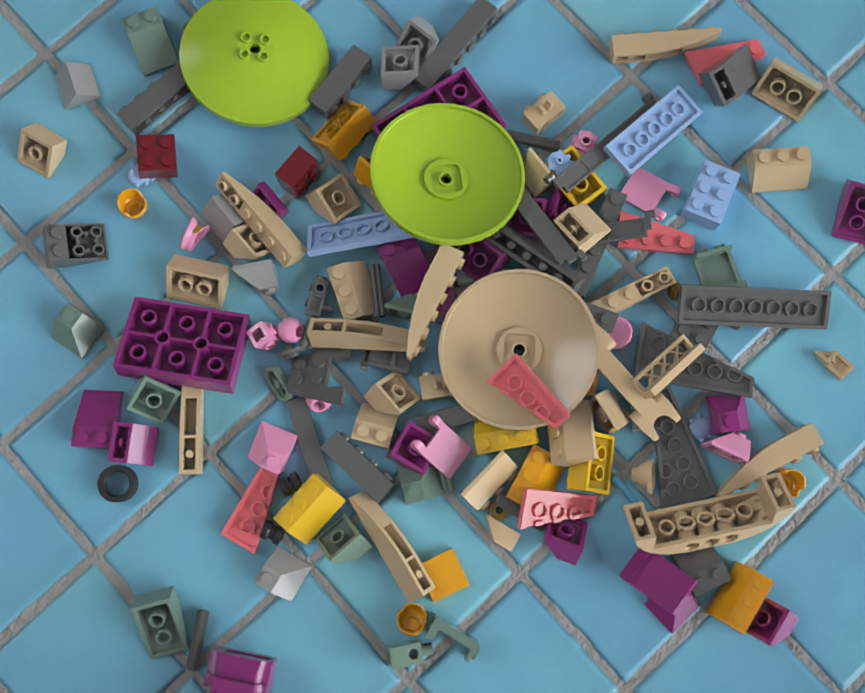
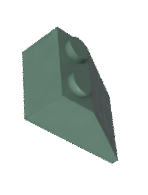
(150, 41)
(160, 622)

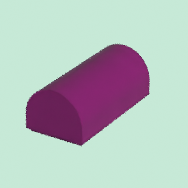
(268, 196)

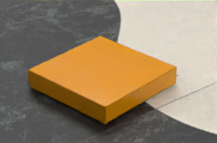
(445, 574)

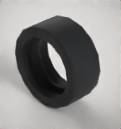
(104, 476)

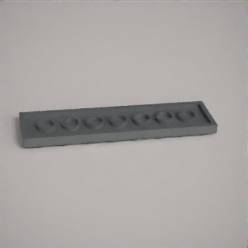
(753, 306)

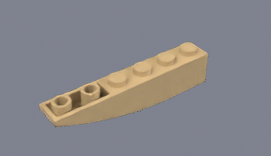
(658, 44)
(262, 221)
(636, 291)
(431, 294)
(358, 335)
(191, 431)
(773, 457)
(393, 547)

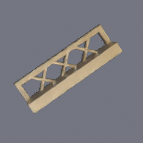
(671, 372)

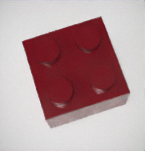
(156, 156)
(298, 172)

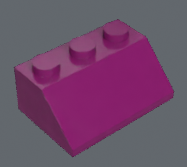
(482, 259)

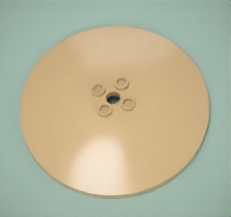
(513, 311)

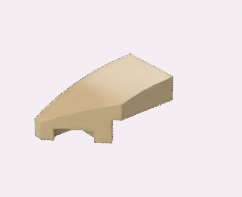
(834, 363)
(501, 533)

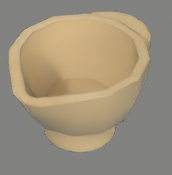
(645, 475)

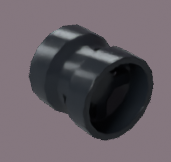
(290, 484)
(273, 532)

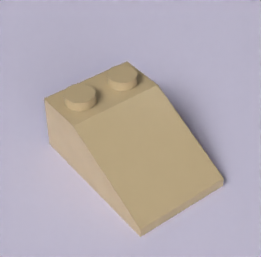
(608, 411)

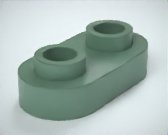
(278, 382)

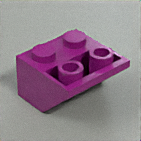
(133, 443)

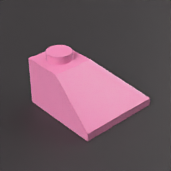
(730, 446)
(272, 447)

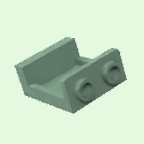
(717, 267)
(456, 633)

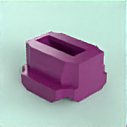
(239, 671)

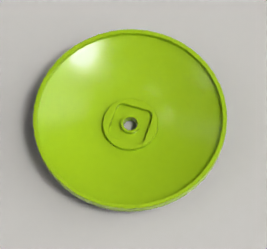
(251, 86)
(453, 144)

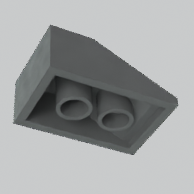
(704, 567)

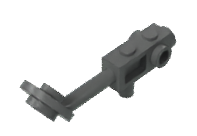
(314, 306)

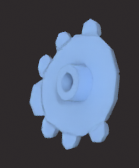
(559, 161)
(134, 177)
(700, 427)

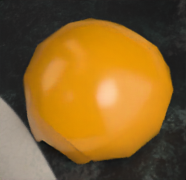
(131, 203)
(794, 481)
(412, 619)

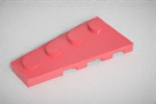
(703, 58)
(659, 239)
(524, 386)
(548, 506)
(252, 510)

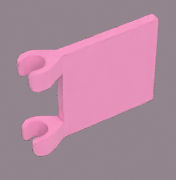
(646, 191)
(444, 450)

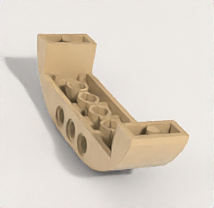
(711, 520)

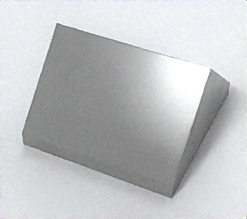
(77, 84)
(221, 216)

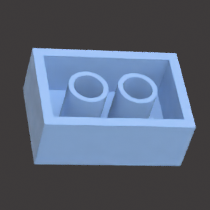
(710, 195)

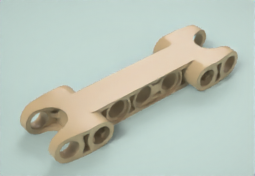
(645, 410)

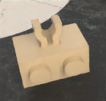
(543, 112)
(433, 387)

